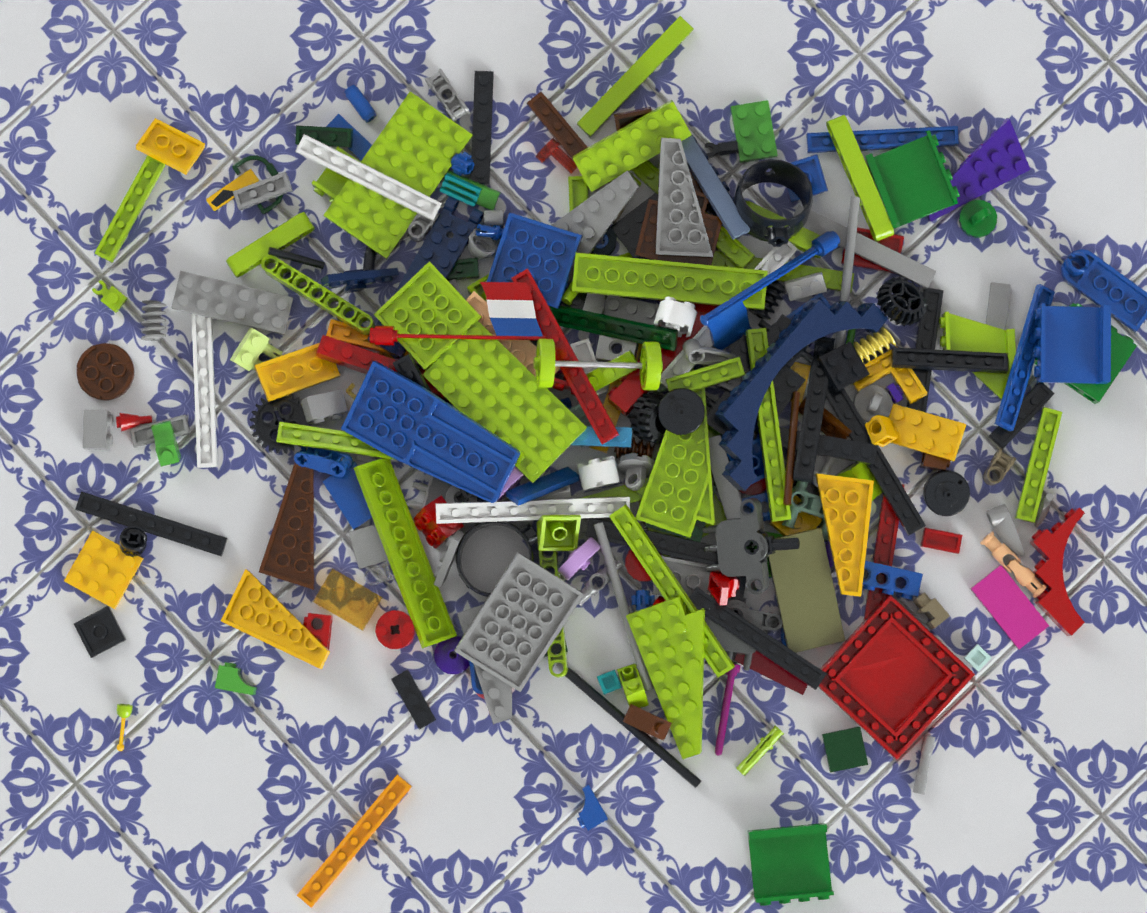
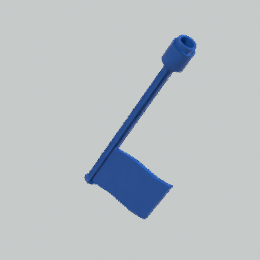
(730, 320)

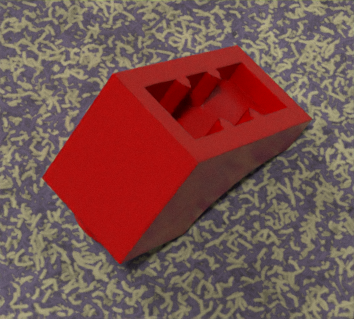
(722, 587)

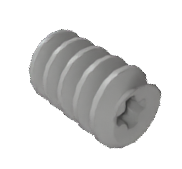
(153, 320)

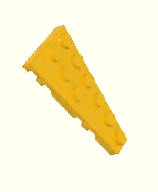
(263, 616)

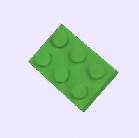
(754, 131)

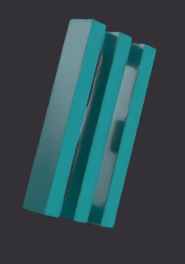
(443, 189)

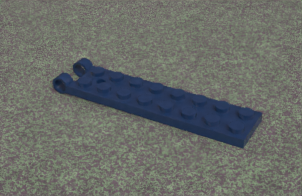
(440, 251)

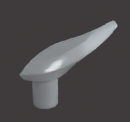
(1043, 509)

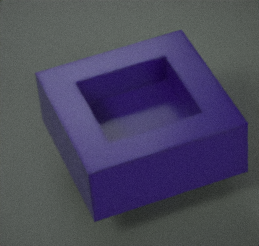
(895, 392)

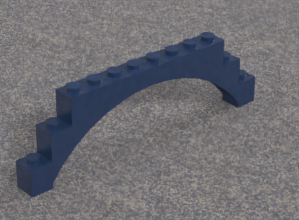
(742, 407)

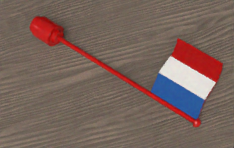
(509, 311)

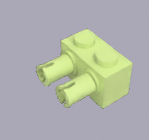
(251, 347)

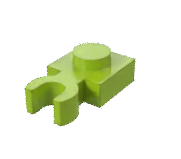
(111, 297)

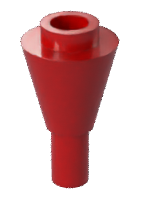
(128, 421)

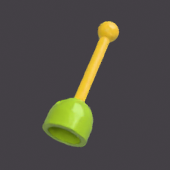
(123, 711)

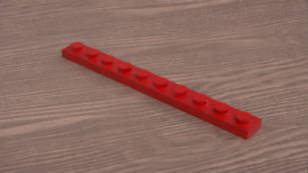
(575, 376)

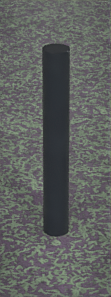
(296, 258)

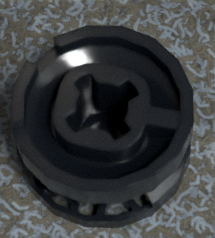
(133, 540)

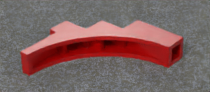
(1051, 546)

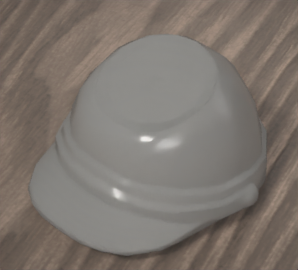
(480, 246)

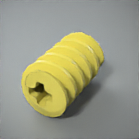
(873, 344)

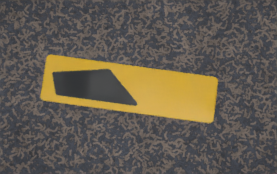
(226, 193)

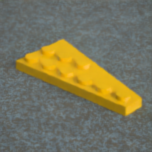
(847, 518)

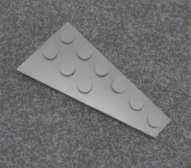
(598, 212)

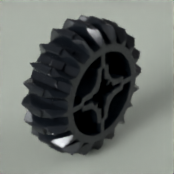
(898, 304)

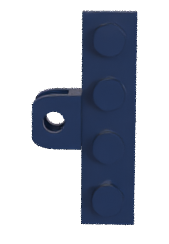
(358, 279)

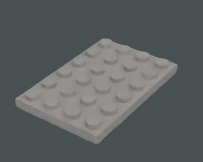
(519, 622)

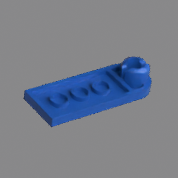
(1106, 287)

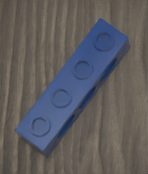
(911, 579)

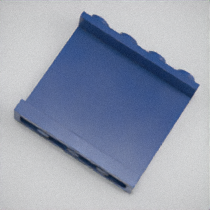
(1073, 344)

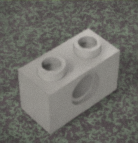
(606, 344)

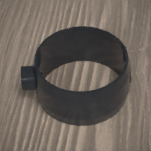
(783, 174)
(526, 533)

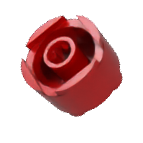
(384, 630)

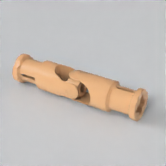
(1022, 574)

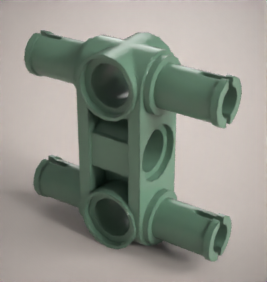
(809, 504)

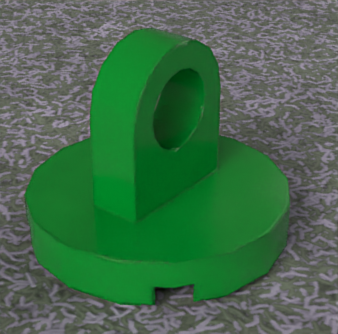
(978, 218)

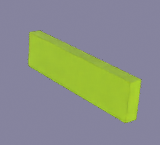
(708, 375)

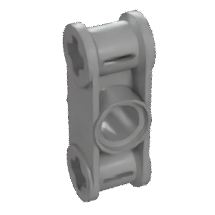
(439, 86)

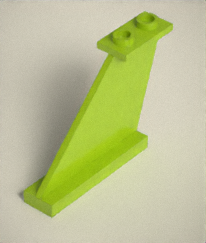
(973, 336)

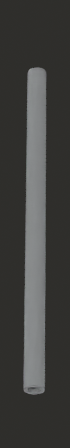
(848, 260)
(622, 602)

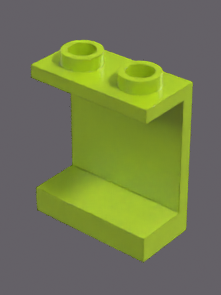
(330, 182)

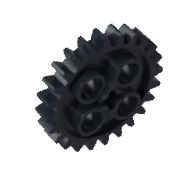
(265, 430)

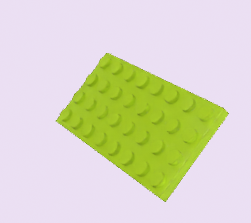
(411, 149)
(504, 398)

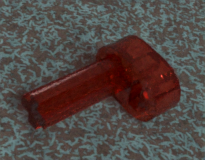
(552, 148)

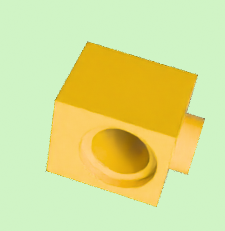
(887, 431)

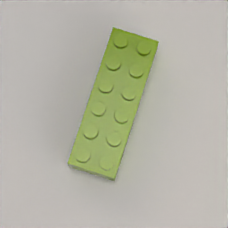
(630, 145)

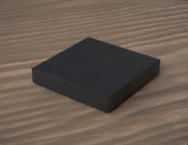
(99, 631)

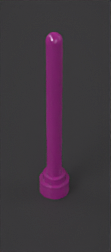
(725, 709)

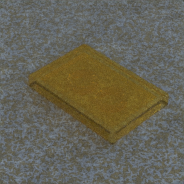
(347, 599)

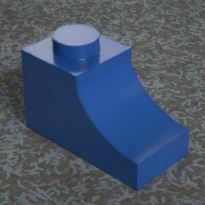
(592, 812)

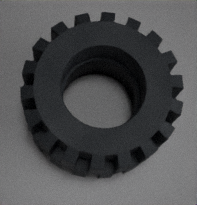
(646, 419)

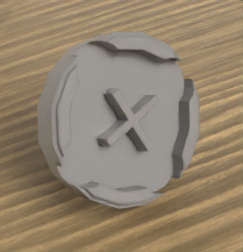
(873, 401)
(635, 468)

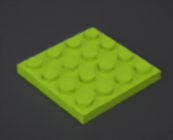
(428, 307)

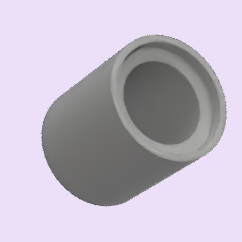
(494, 217)

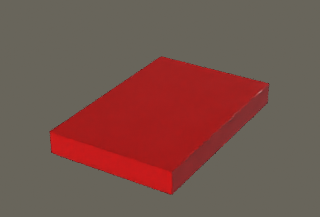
(893, 242)

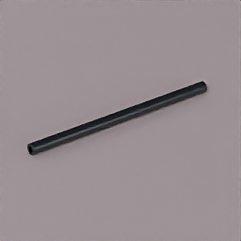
(642, 736)

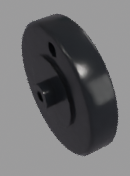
(681, 411)
(946, 493)

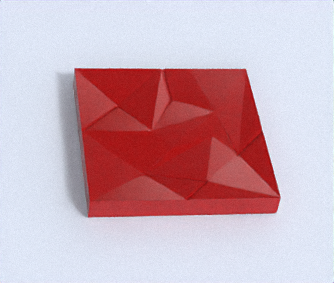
(893, 677)

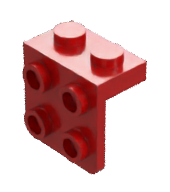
(426, 522)

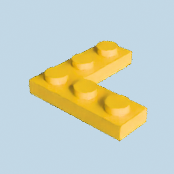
(904, 377)

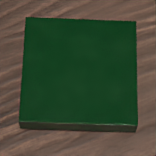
(845, 749)

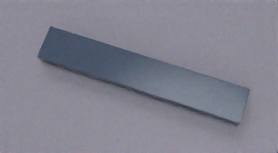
(713, 189)

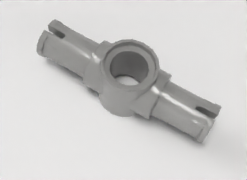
(589, 589)

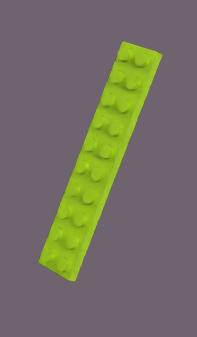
(665, 279)
(405, 552)

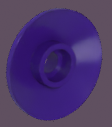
(443, 660)

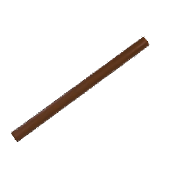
(791, 448)

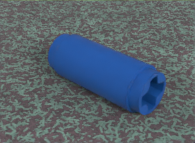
(360, 103)

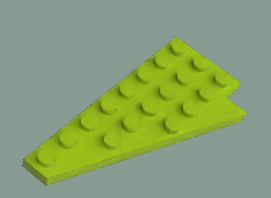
(680, 482)
(674, 658)

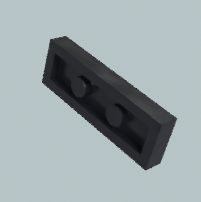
(413, 699)

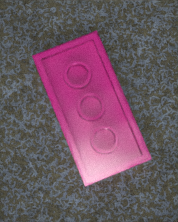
(1009, 607)

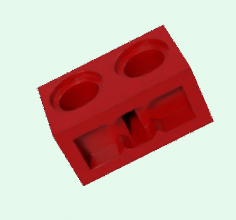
(324, 632)

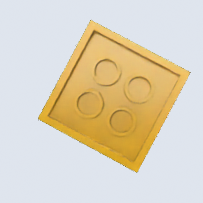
(103, 570)

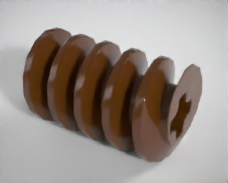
(637, 448)

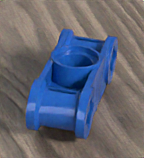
(324, 460)

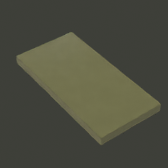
(806, 593)

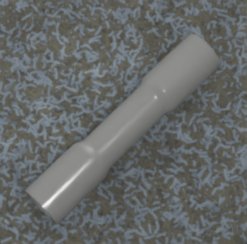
(926, 752)

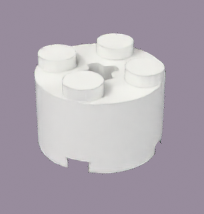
(676, 316)
(598, 473)

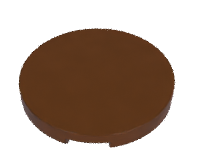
(105, 371)

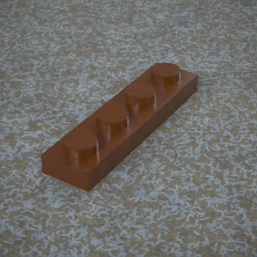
(556, 125)

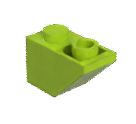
(633, 686)

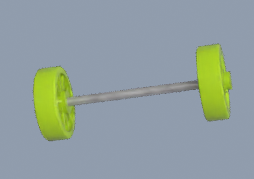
(650, 364)

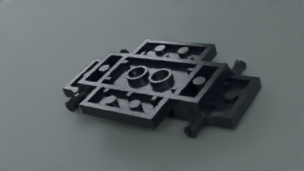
(784, 382)

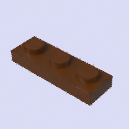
(830, 424)

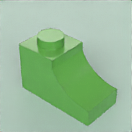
(166, 443)
(230, 679)

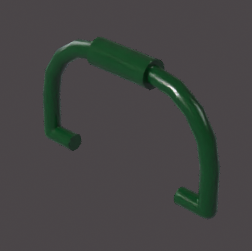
(271, 169)

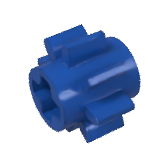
(462, 163)
(642, 599)

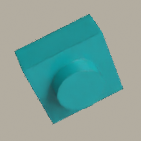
(609, 682)

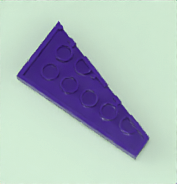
(988, 167)

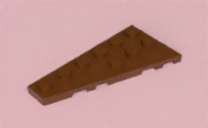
(291, 543)

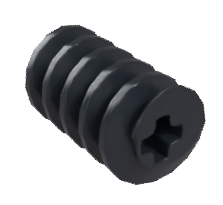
(772, 294)

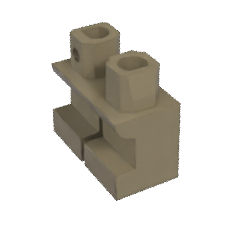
(931, 609)

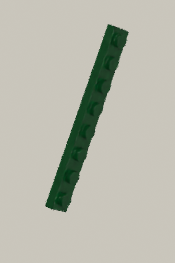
(615, 327)

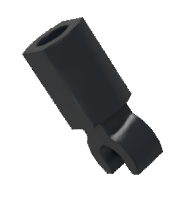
(722, 148)

